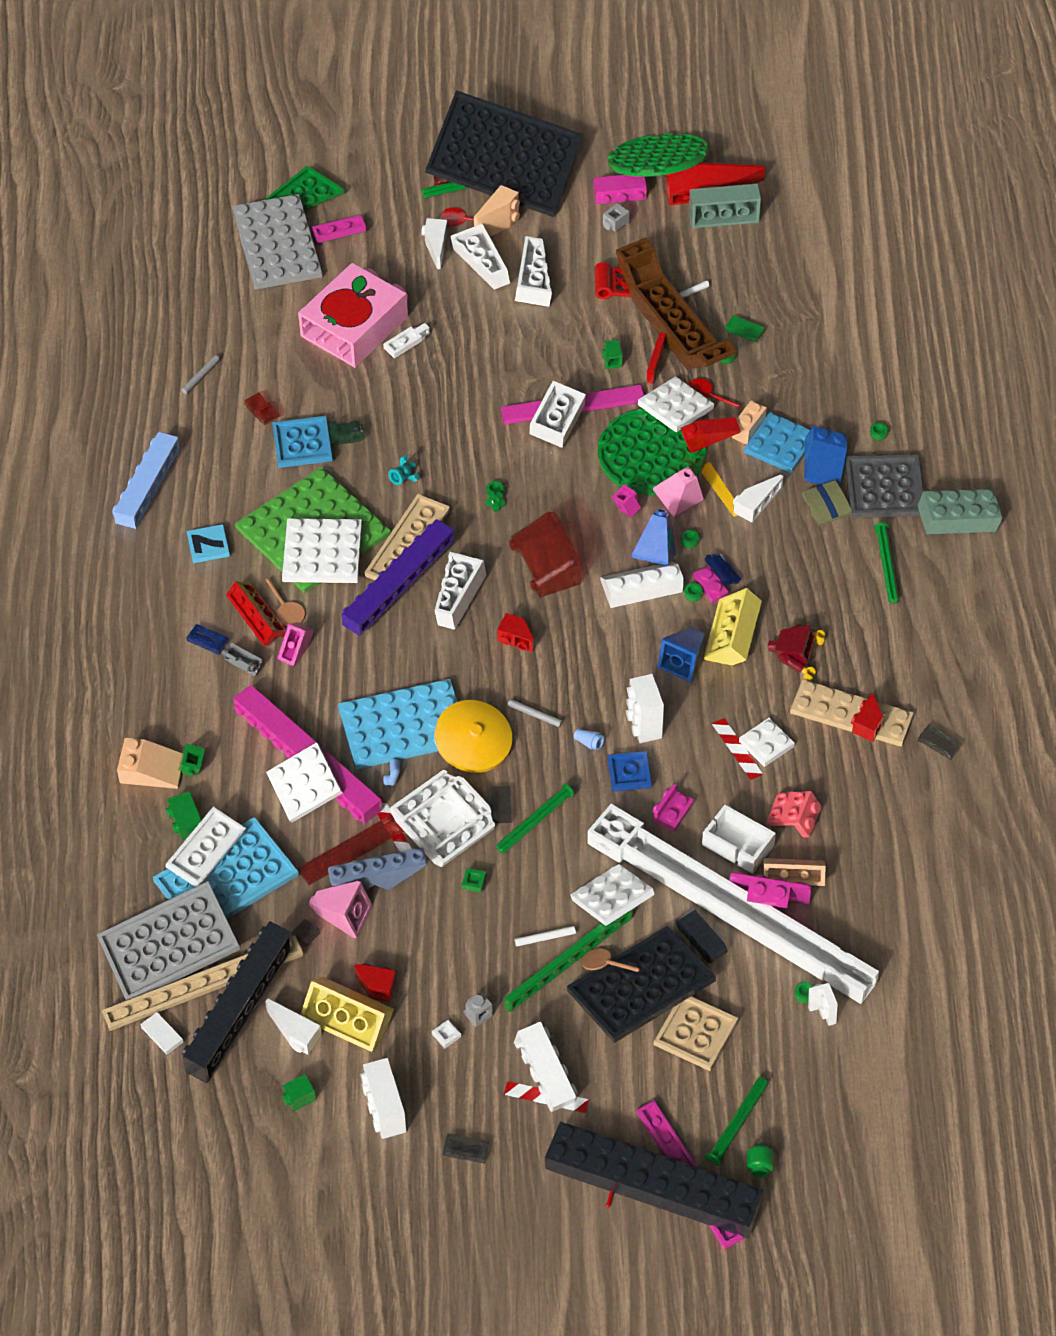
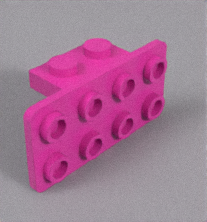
(771, 891)

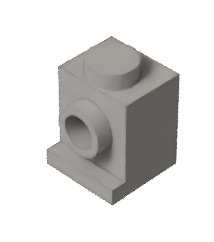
(613, 220)
(476, 1006)

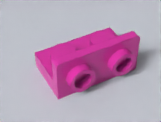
(672, 808)

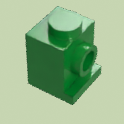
(612, 354)
(194, 755)

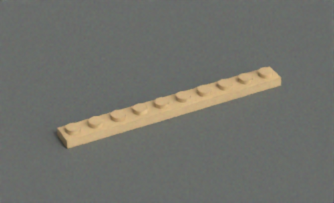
(179, 992)

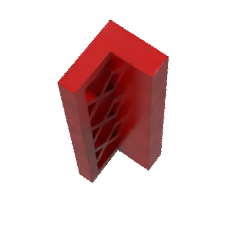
(256, 612)

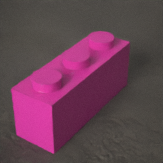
(619, 189)

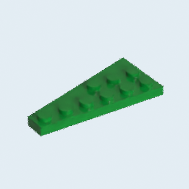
(310, 186)

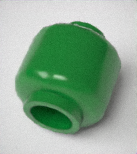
(760, 1160)

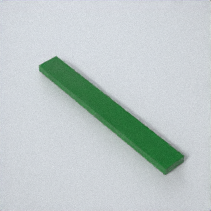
(563, 962)

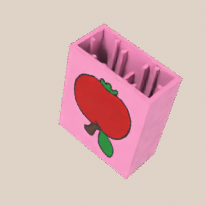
(353, 314)

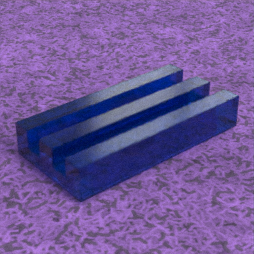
(722, 569)
(205, 641)

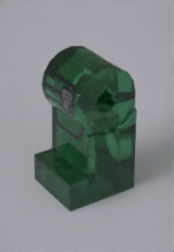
(346, 432)

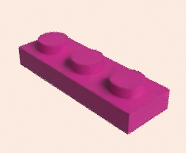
(339, 229)

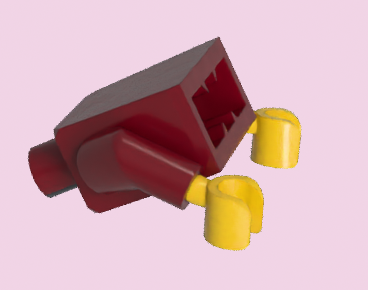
(795, 648)

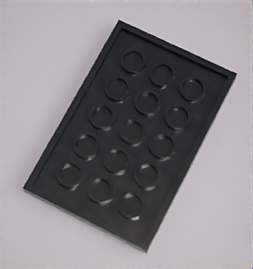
(629, 999)

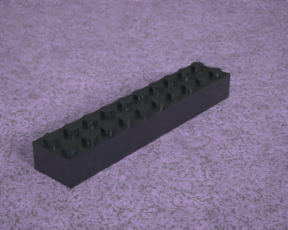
(654, 1179)

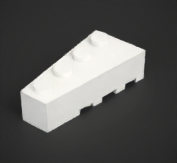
(480, 253)
(533, 277)
(458, 588)
(545, 1066)

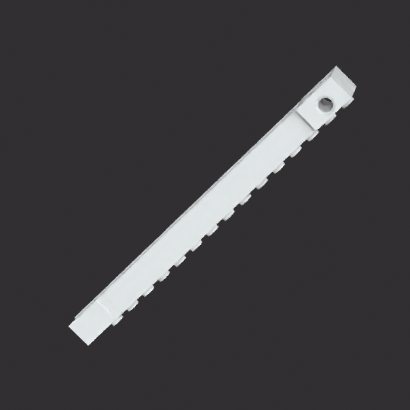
(625, 839)

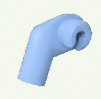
(394, 773)

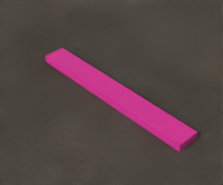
(593, 401)
(673, 1148)

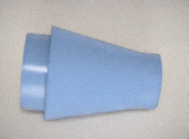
(591, 739)

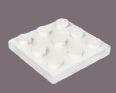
(675, 404)
(304, 782)
(612, 894)

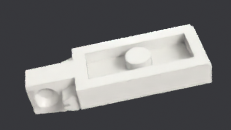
(406, 340)

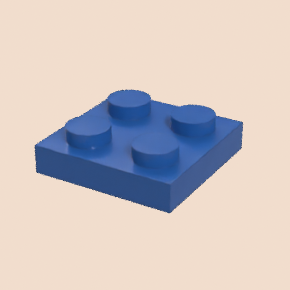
(629, 771)

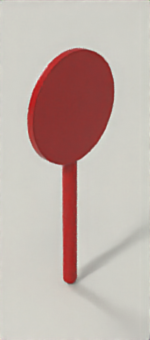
(454, 216)
(705, 388)

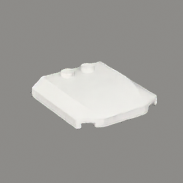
(444, 817)

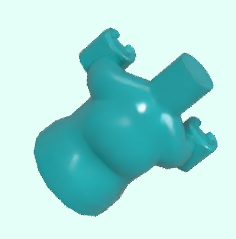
(403, 472)

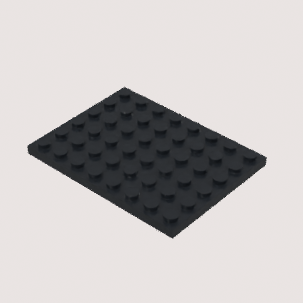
(498, 146)

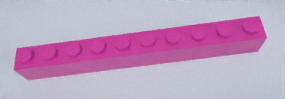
(292, 740)

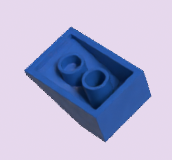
(824, 455)

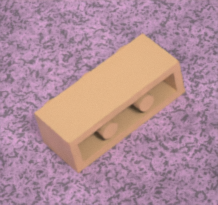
(795, 870)

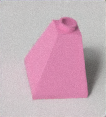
(679, 492)
(343, 906)

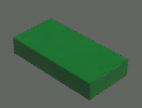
(744, 329)

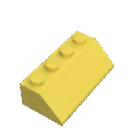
(733, 628)
(346, 1013)

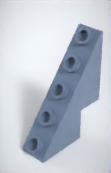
(380, 871)

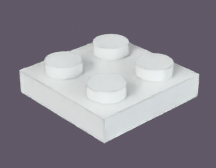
(766, 742)

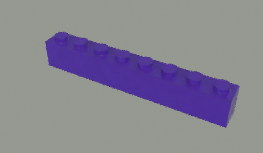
(397, 577)

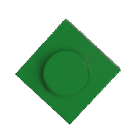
(473, 880)

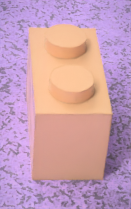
(749, 421)

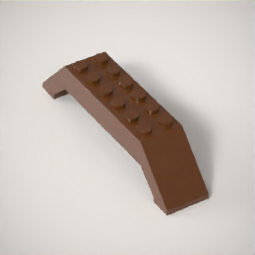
(667, 309)

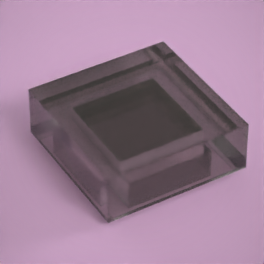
(306, 932)

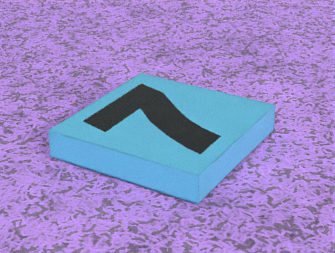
(208, 543)

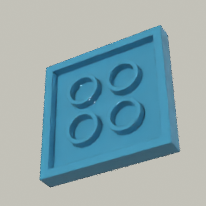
(302, 441)
(778, 442)

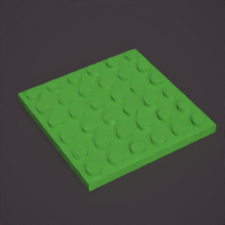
(310, 498)

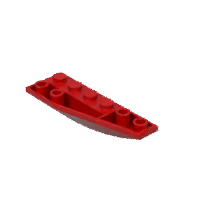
(709, 176)

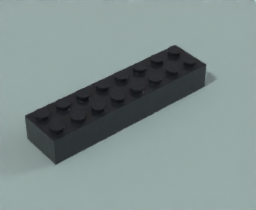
(237, 1002)

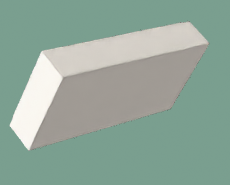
(162, 1033)

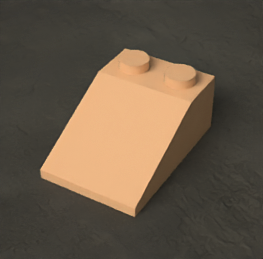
(499, 211)
(148, 764)

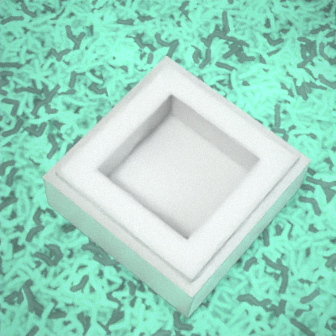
(446, 1034)

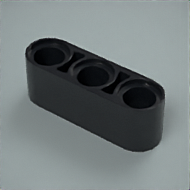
(701, 936)

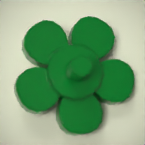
(495, 500)

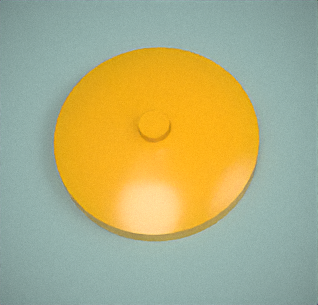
(473, 736)

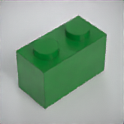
(184, 814)

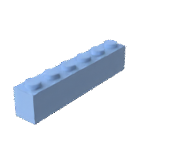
(146, 480)

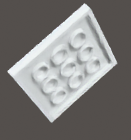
(322, 550)

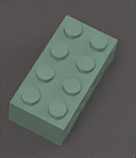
(724, 206)
(959, 511)

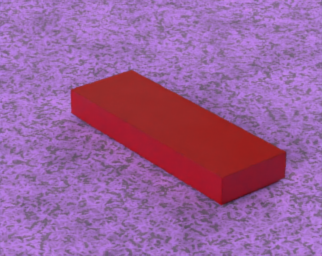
(656, 357)

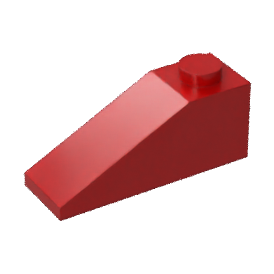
(708, 432)

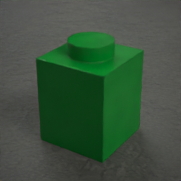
(298, 1093)

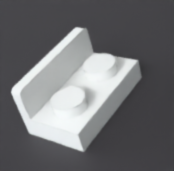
(822, 998)

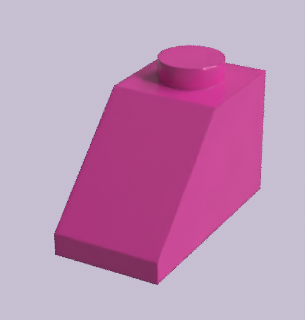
(295, 643)

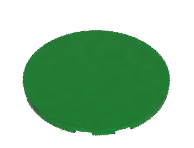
(658, 154)
(644, 452)

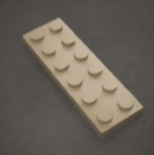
(413, 523)
(838, 708)

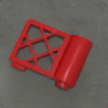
(607, 281)

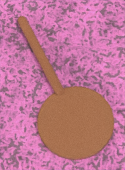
(288, 612)
(600, 958)

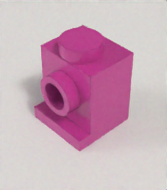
(626, 500)

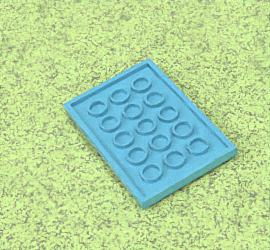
(395, 723)
(243, 876)

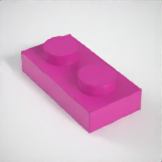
(710, 583)

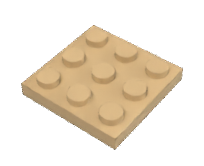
(696, 1032)

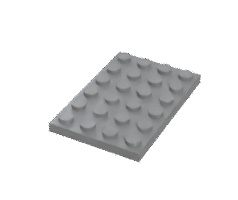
(276, 241)
(168, 942)

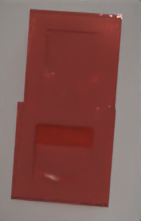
(261, 409)

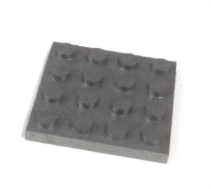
(884, 485)

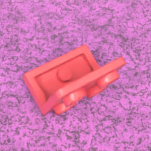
(795, 809)

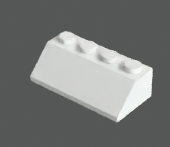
(642, 584)

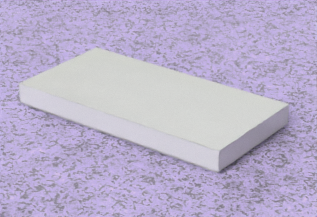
(205, 847)

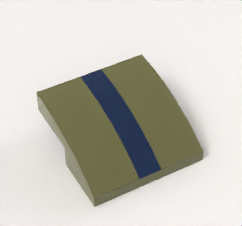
(827, 502)

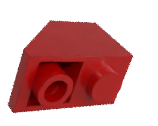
(515, 632)
(868, 720)
(376, 981)

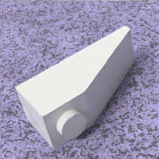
(435, 238)
(756, 498)
(299, 1031)

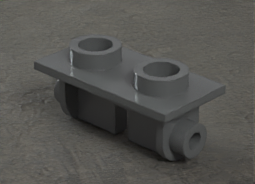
(242, 659)

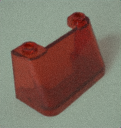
(548, 555)

